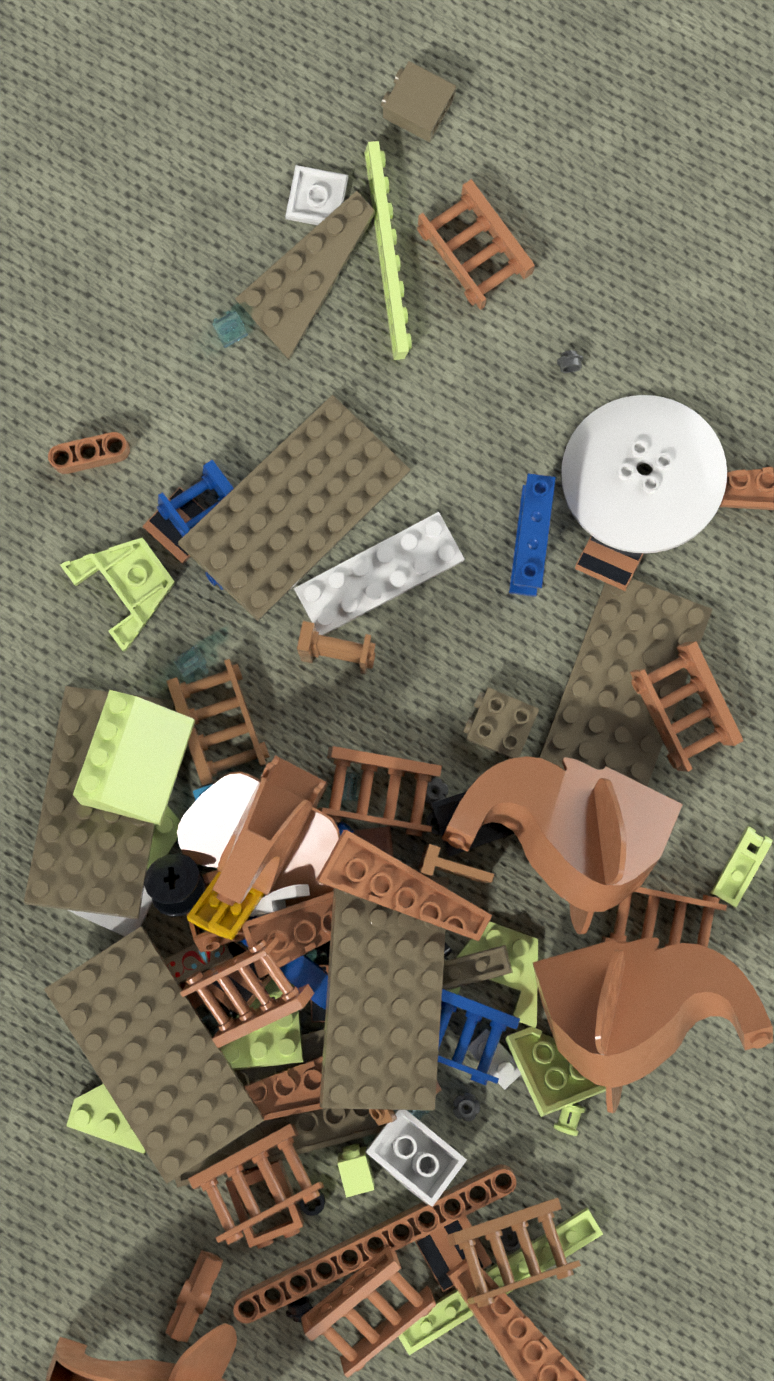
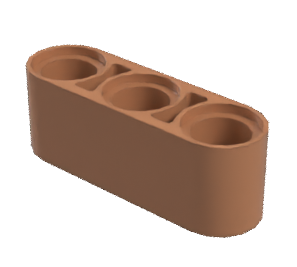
(76, 449)

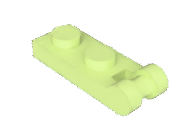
(741, 867)

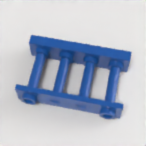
(211, 479)
(532, 535)
(474, 1013)

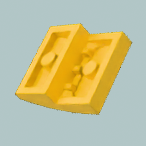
(220, 917)

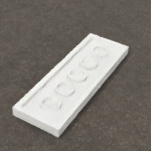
(379, 574)

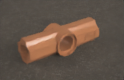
(194, 1296)

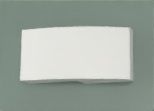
(276, 900)

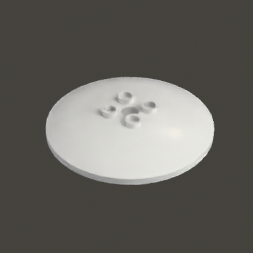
(636, 509)

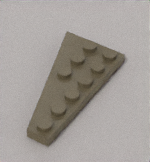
(300, 281)

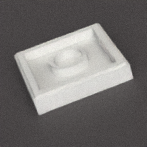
(315, 194)

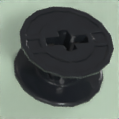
(174, 884)

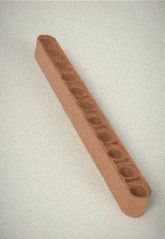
(358, 1243)

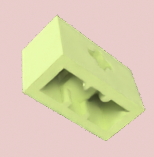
(355, 1170)

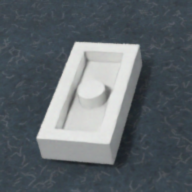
(502, 1065)

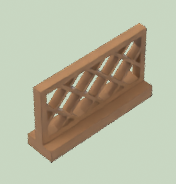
(431, 861)

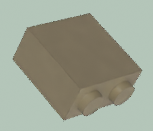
(418, 101)
(500, 723)

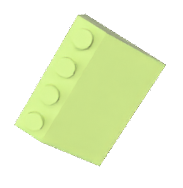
(133, 758)

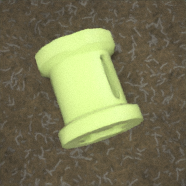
(562, 1124)

